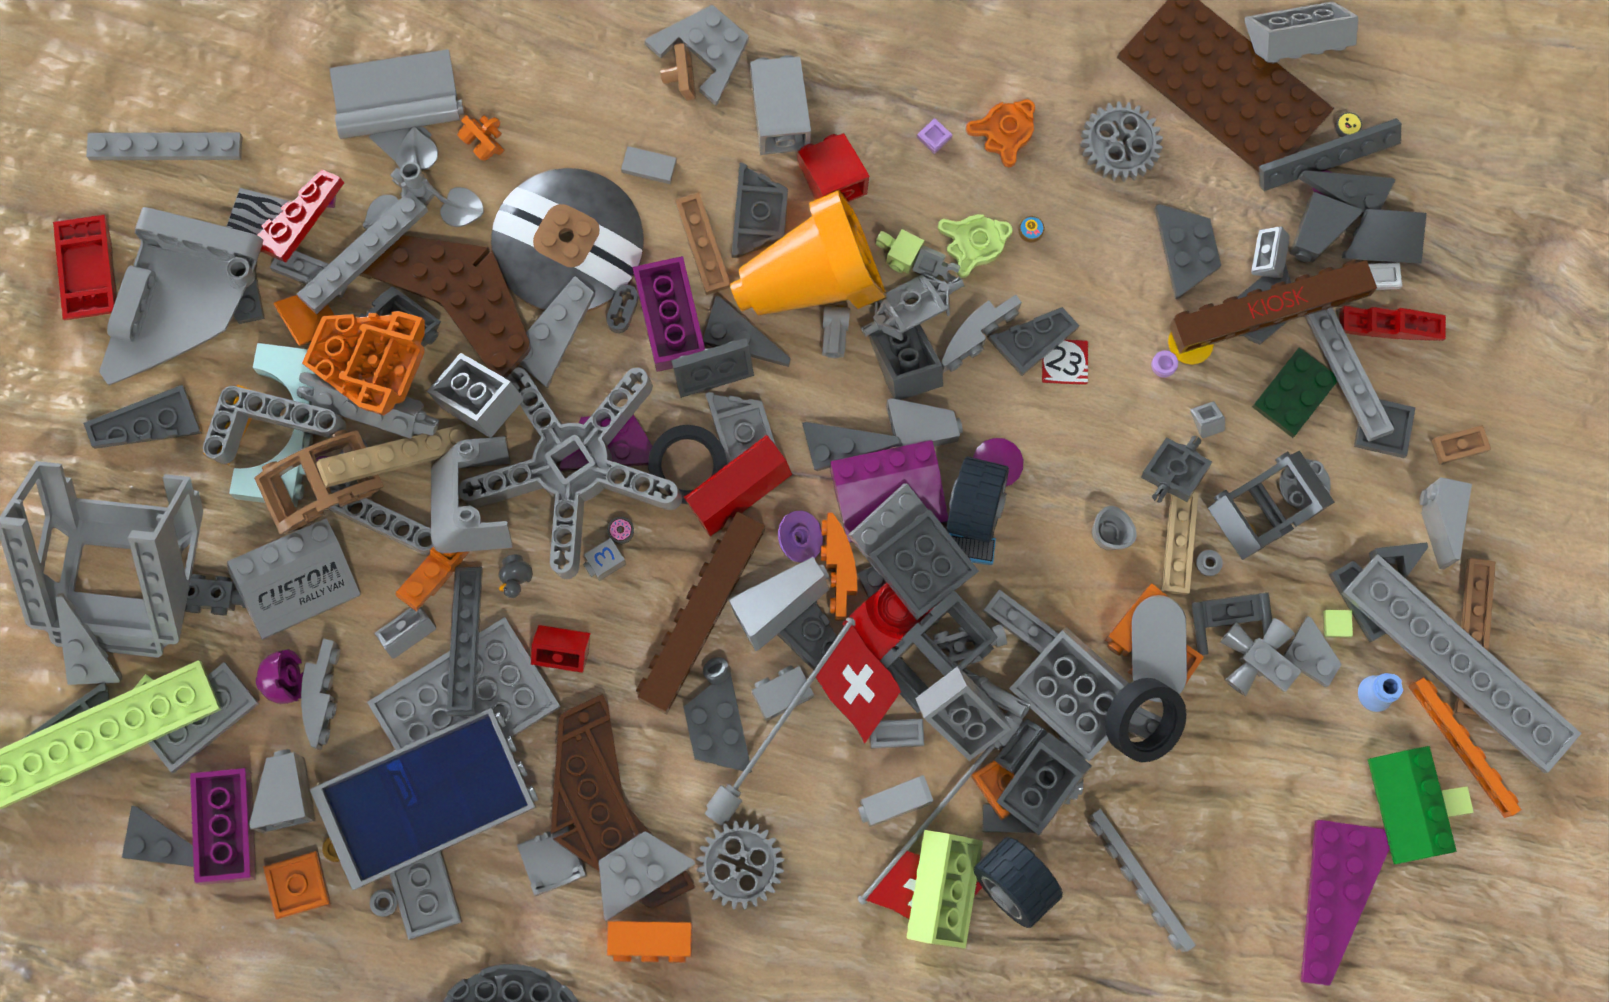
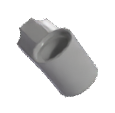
(835, 327)

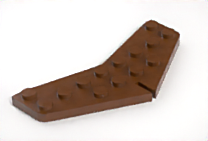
(470, 294)
(592, 796)

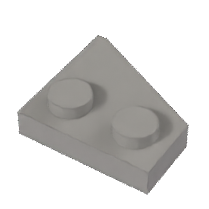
(1313, 654)

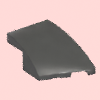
(1389, 237)

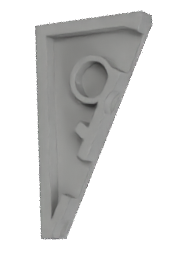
(82, 654)

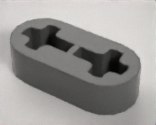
(628, 310)

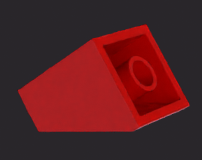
(833, 167)

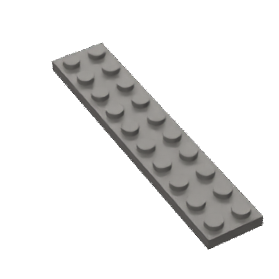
(1461, 664)

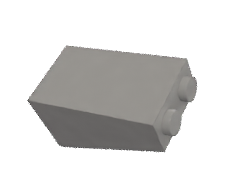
(780, 104)

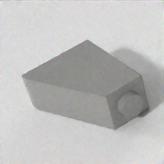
(922, 423)
(895, 801)

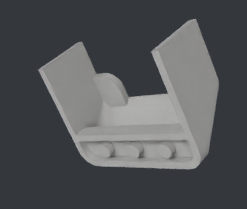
(461, 527)

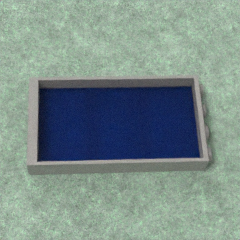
(424, 798)

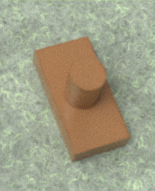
(682, 72)

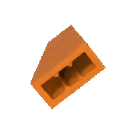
(1120, 638)

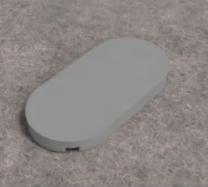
(1160, 642)

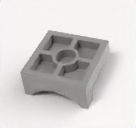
(549, 863)

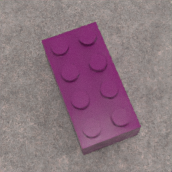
(668, 311)
(221, 826)

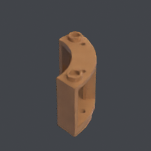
(278, 499)

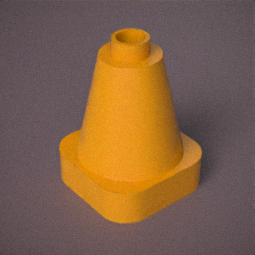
(813, 264)

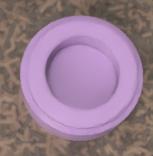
(1164, 364)

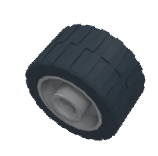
(977, 499)
(1018, 882)

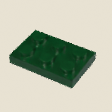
(1295, 392)

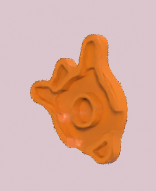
(1006, 128)

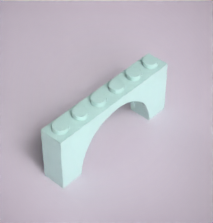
(284, 366)

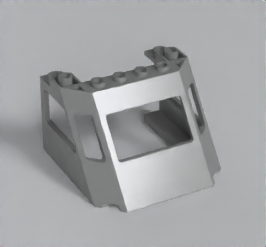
(151, 533)

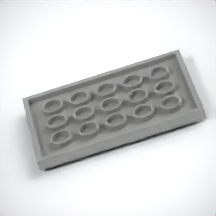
(503, 682)

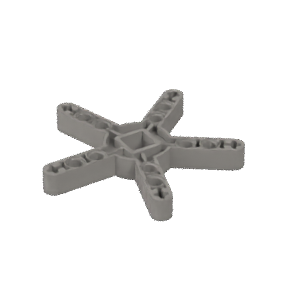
(559, 442)

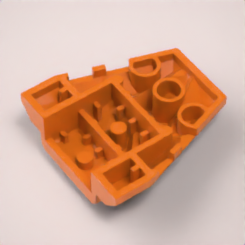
(368, 357)

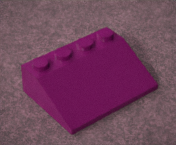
(870, 478)

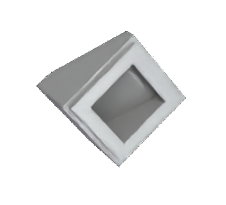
(1208, 419)

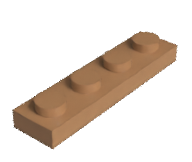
(702, 243)

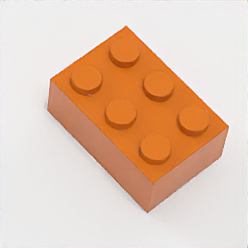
(649, 941)

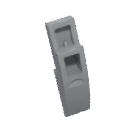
(970, 337)
(315, 703)

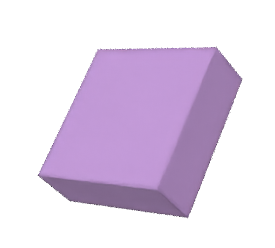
(934, 136)

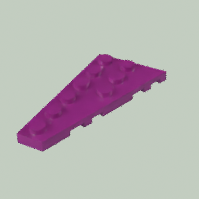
(1341, 879)

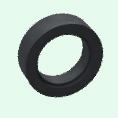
(684, 432)
(1125, 705)

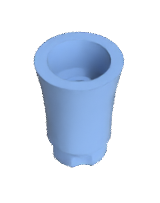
(1372, 692)

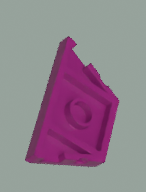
(627, 448)

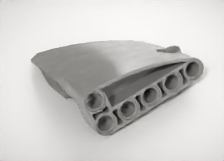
(176, 291)

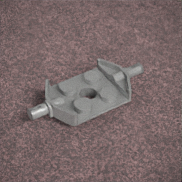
(896, 316)

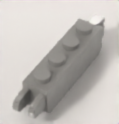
(404, 419)

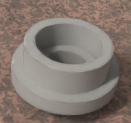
(1201, 564)
(375, 902)

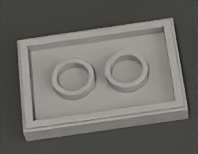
(425, 896)

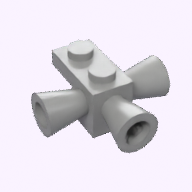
(1261, 657)

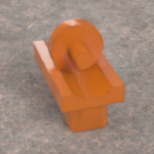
(473, 129)

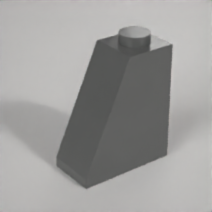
(1321, 226)

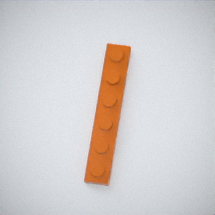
(1471, 755)

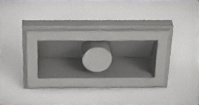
(1270, 252)
(405, 631)

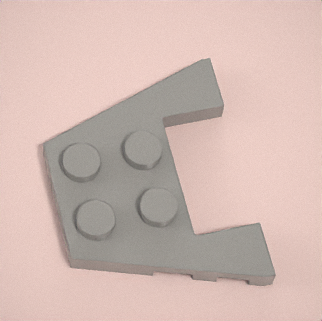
(712, 40)

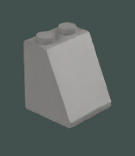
(282, 794)

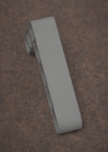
(269, 412)
(390, 526)

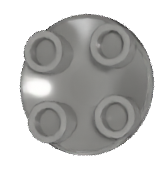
(1292, 489)

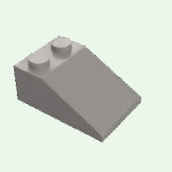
(1445, 518)

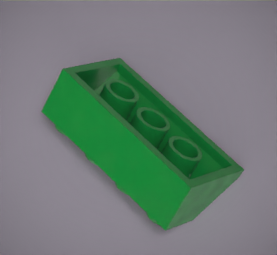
(1412, 805)

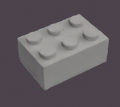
(475, 395)
(963, 713)

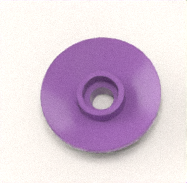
(808, 536)

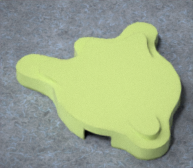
(976, 240)

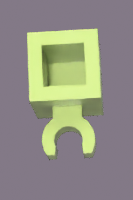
(902, 250)

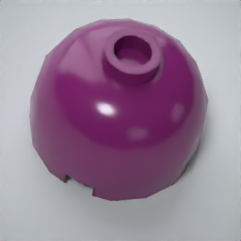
(280, 677)

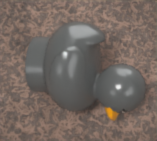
(513, 574)

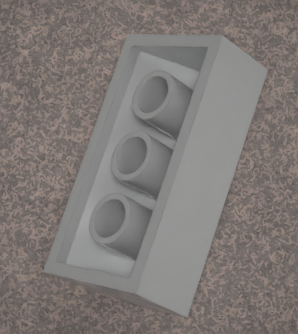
(1302, 31)

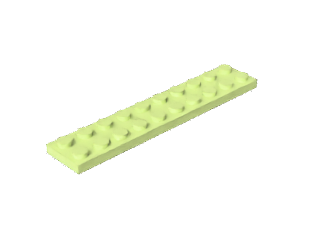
(105, 732)

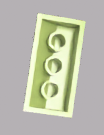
(944, 889)

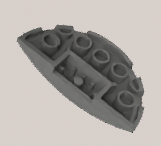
(510, 984)

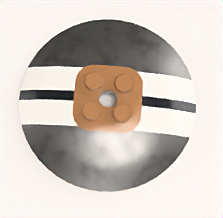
(604, 244)

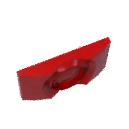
(85, 267)
(883, 621)

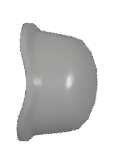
(1113, 529)

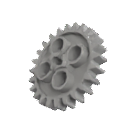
(1143, 136)
(750, 842)

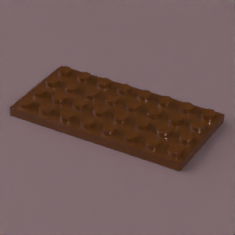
(1223, 82)

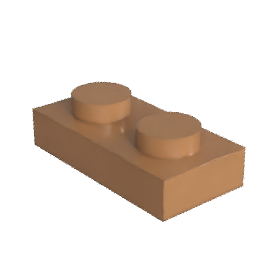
(1461, 444)

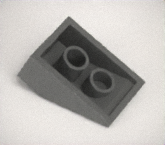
(907, 364)
(1043, 783)

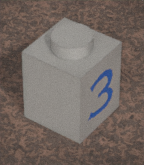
(603, 560)

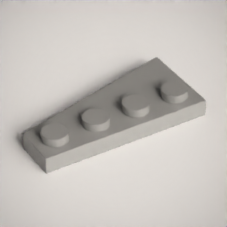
(556, 330)

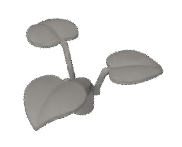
(420, 153)

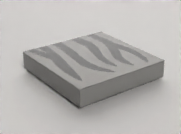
(253, 210)

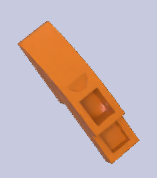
(840, 557)
(429, 577)

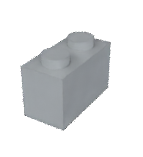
(776, 695)

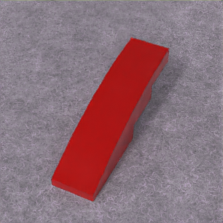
(1393, 324)

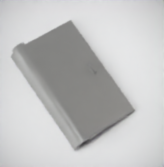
(395, 94)

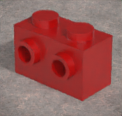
(560, 648)

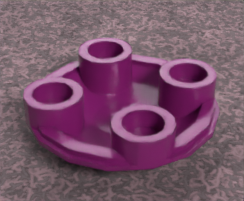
(1004, 453)

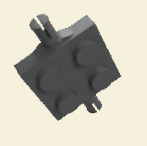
(1176, 469)

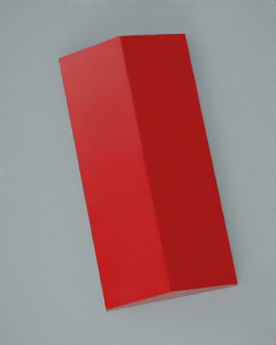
(738, 485)

